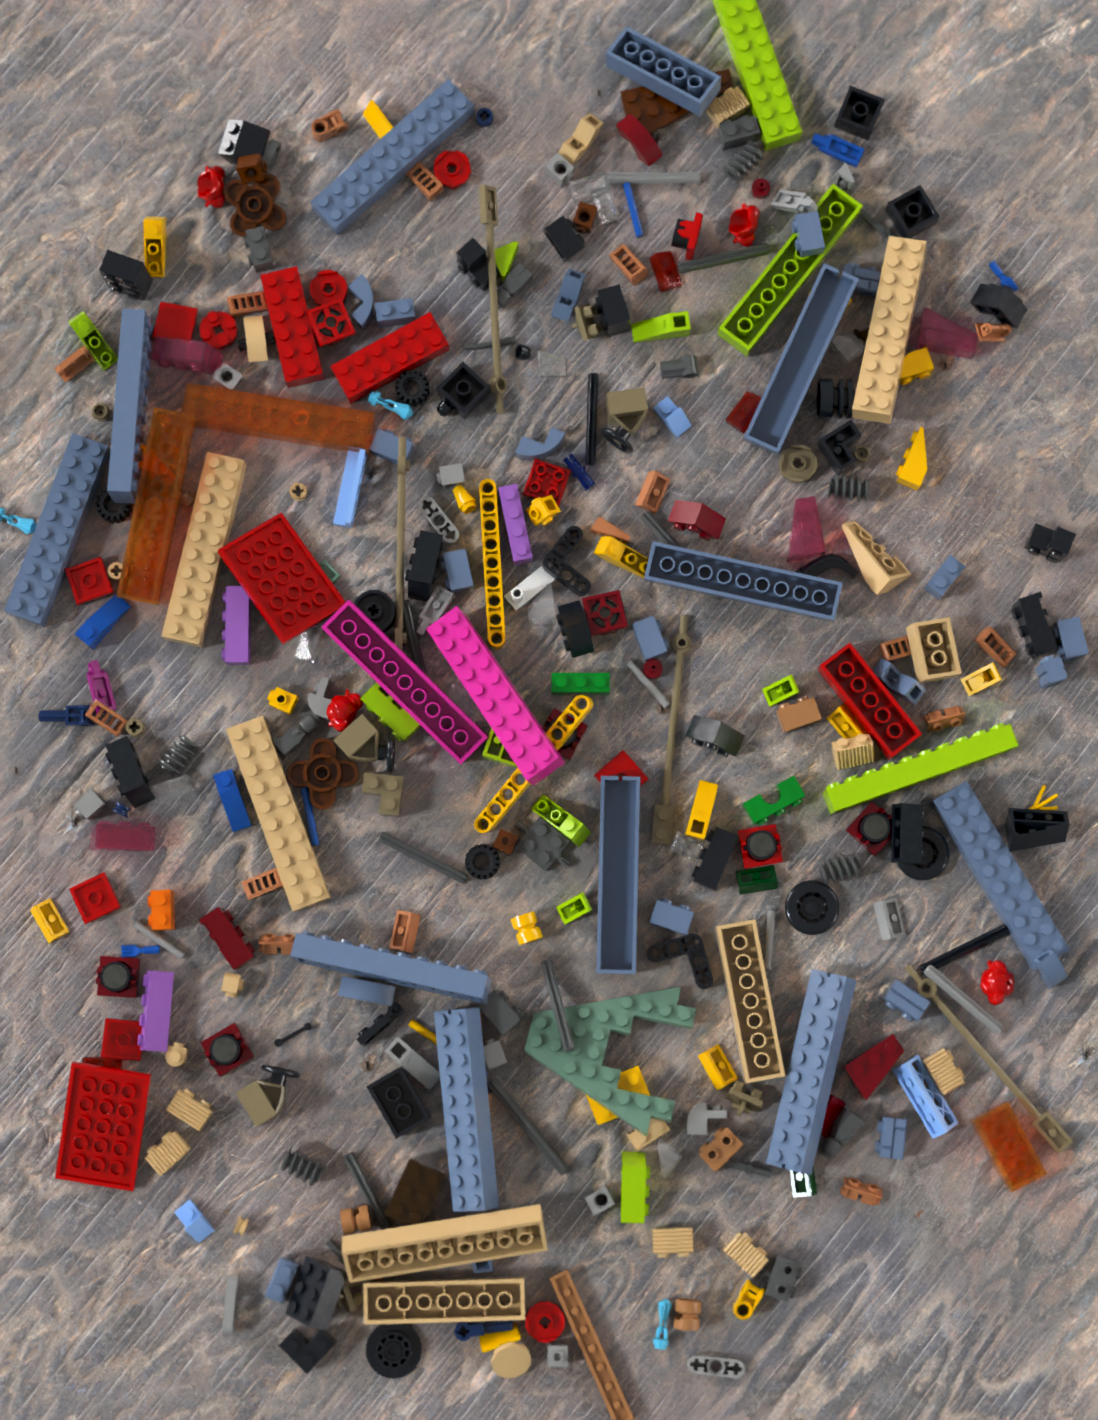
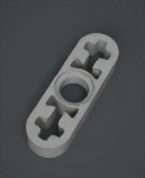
(434, 506)
(230, 1305)
(731, 1362)

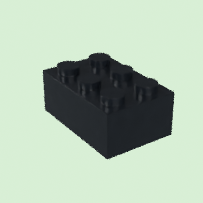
(125, 275)
(399, 1102)
(316, 1293)

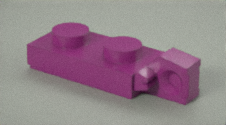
(100, 686)

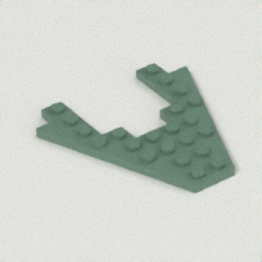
(590, 1032)

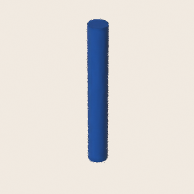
(633, 210)
(309, 816)

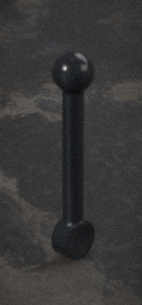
(278, 1042)

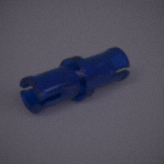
(579, 472)

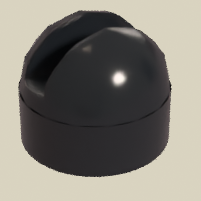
(522, 352)
(444, 408)

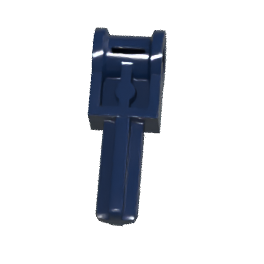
(71, 716)
(480, 1328)

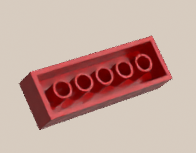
(292, 327)
(389, 357)
(869, 701)

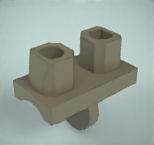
(585, 321)
(742, 1101)
(349, 1301)

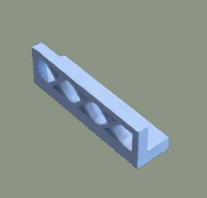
(350, 488)
(923, 1098)

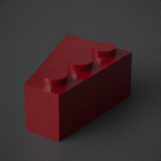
(228, 937)
(873, 1064)

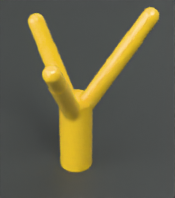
(1037, 806)

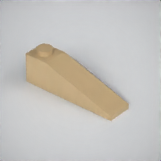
(877, 567)

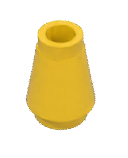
(464, 500)

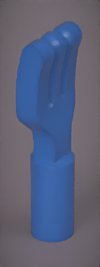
(1005, 281)
(134, 950)

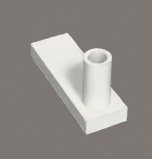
(529, 588)

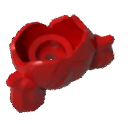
(212, 186)
(744, 224)
(343, 710)
(997, 982)

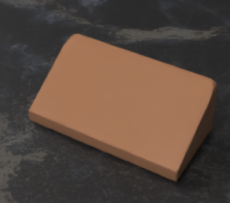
(652, 491)
(404, 931)

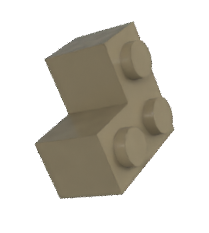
(390, 790)

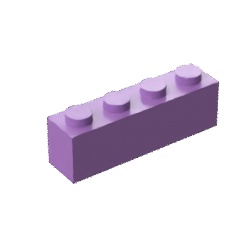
(515, 524)
(237, 626)
(156, 1011)

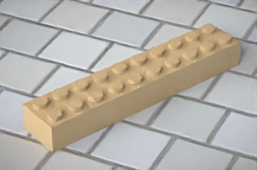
(889, 329)
(200, 562)
(278, 814)
(444, 1243)

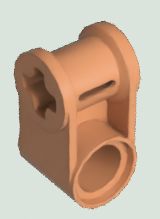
(332, 125)

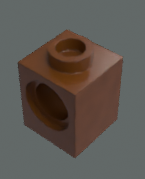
(251, 168)
(585, 210)
(505, 842)

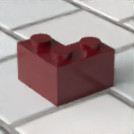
(697, 519)

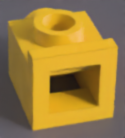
(289, 703)

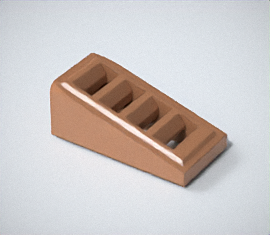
(436, 190)
(635, 274)
(246, 297)
(606, 529)
(989, 631)
(885, 651)
(119, 726)
(274, 871)

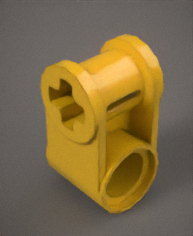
(748, 1298)

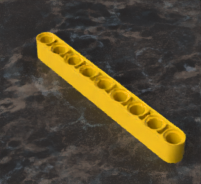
(492, 554)
(512, 783)

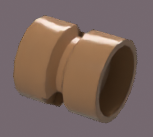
(356, 1220)
(687, 1314)

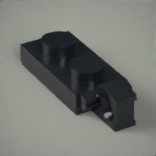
(381, 1023)

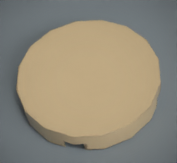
(511, 1360)

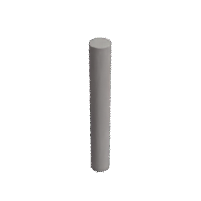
(648, 684)
(158, 939)
(769, 939)

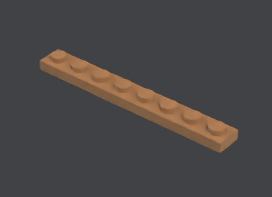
(591, 1346)

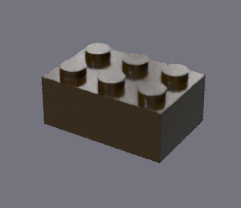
(415, 1193)

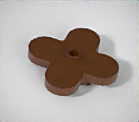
(243, 198)
(323, 758)

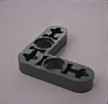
(559, 560)
(691, 953)

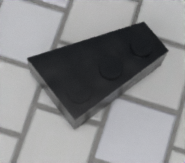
(424, 565)
(1034, 626)
(128, 772)
(1035, 828)

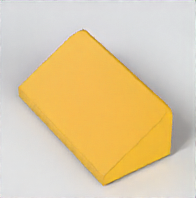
(377, 119)
(845, 723)
(49, 920)
(717, 1067)
(494, 1340)

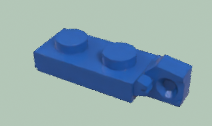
(838, 148)

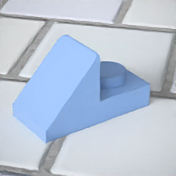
(672, 416)
(194, 1221)

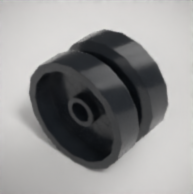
(378, 601)

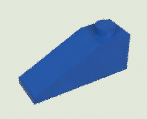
(102, 621)
(232, 799)

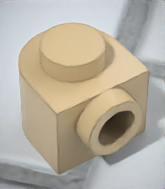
(232, 984)
(176, 1054)

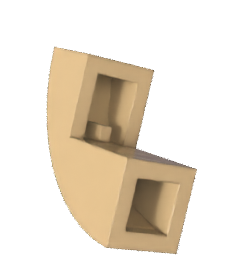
(581, 139)
(255, 338)

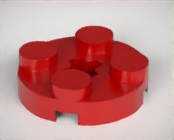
(452, 159)
(320, 282)
(227, 324)
(537, 1330)

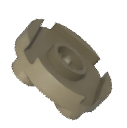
(807, 458)

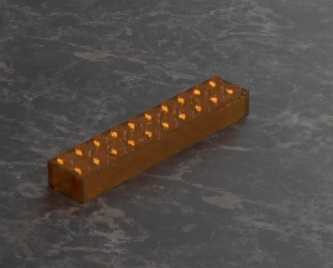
(279, 418)
(156, 506)

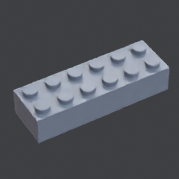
(663, 71)

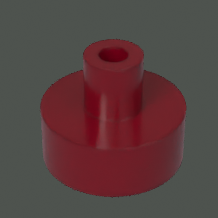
(760, 188)
(652, 673)

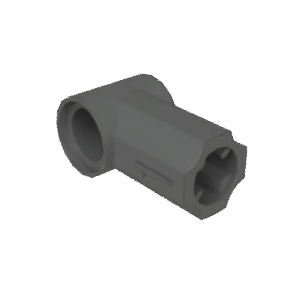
(684, 367)

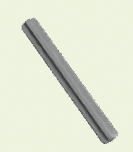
(654, 177)
(963, 999)

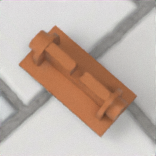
(992, 332)
(74, 364)
(953, 717)
(270, 942)
(853, 1187)

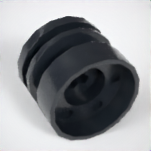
(834, 398)

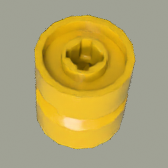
(526, 928)

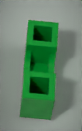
(580, 683)
(789, 794)

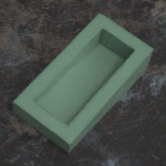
(333, 575)

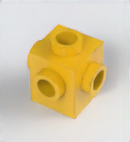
(543, 510)

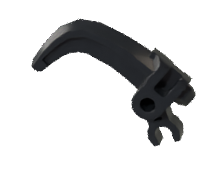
(826, 562)

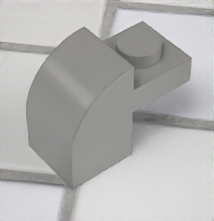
(319, 703)
(697, 1118)

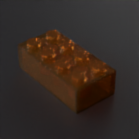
(1008, 1146)

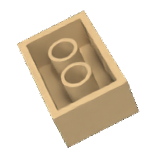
(933, 650)

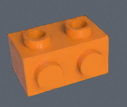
(162, 910)

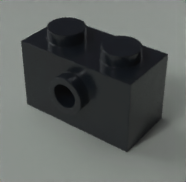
(564, 238)

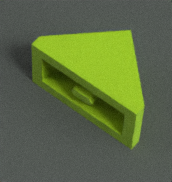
(505, 257)
(781, 691)
(574, 908)

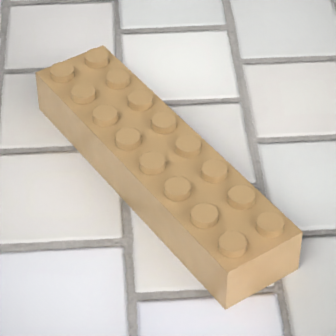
(750, 1001)
(444, 1300)

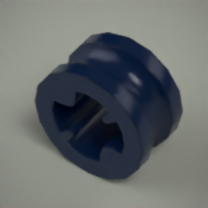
(480, 112)
(121, 809)

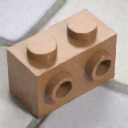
(798, 714)
(720, 1149)

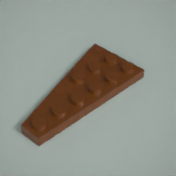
(656, 111)

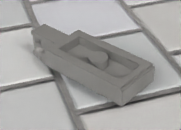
(793, 202)
(434, 608)

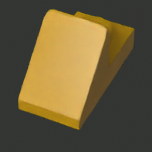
(981, 679)

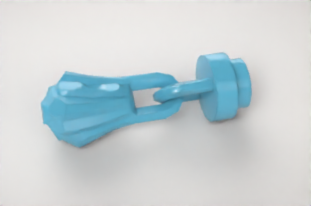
(400, 409)
(26, 525)
(664, 1309)

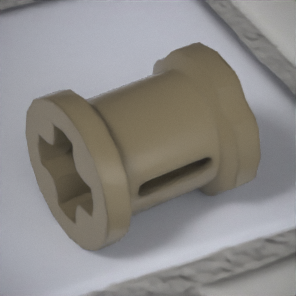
(139, 732)

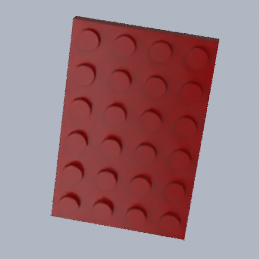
(282, 578)
(103, 1126)

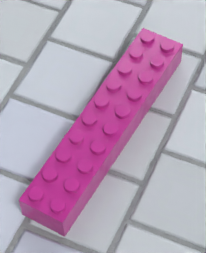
(405, 681)
(495, 696)

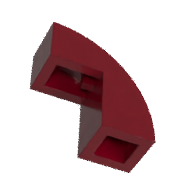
(640, 138)

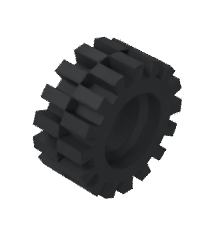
(412, 377)
(110, 516)
(482, 873)

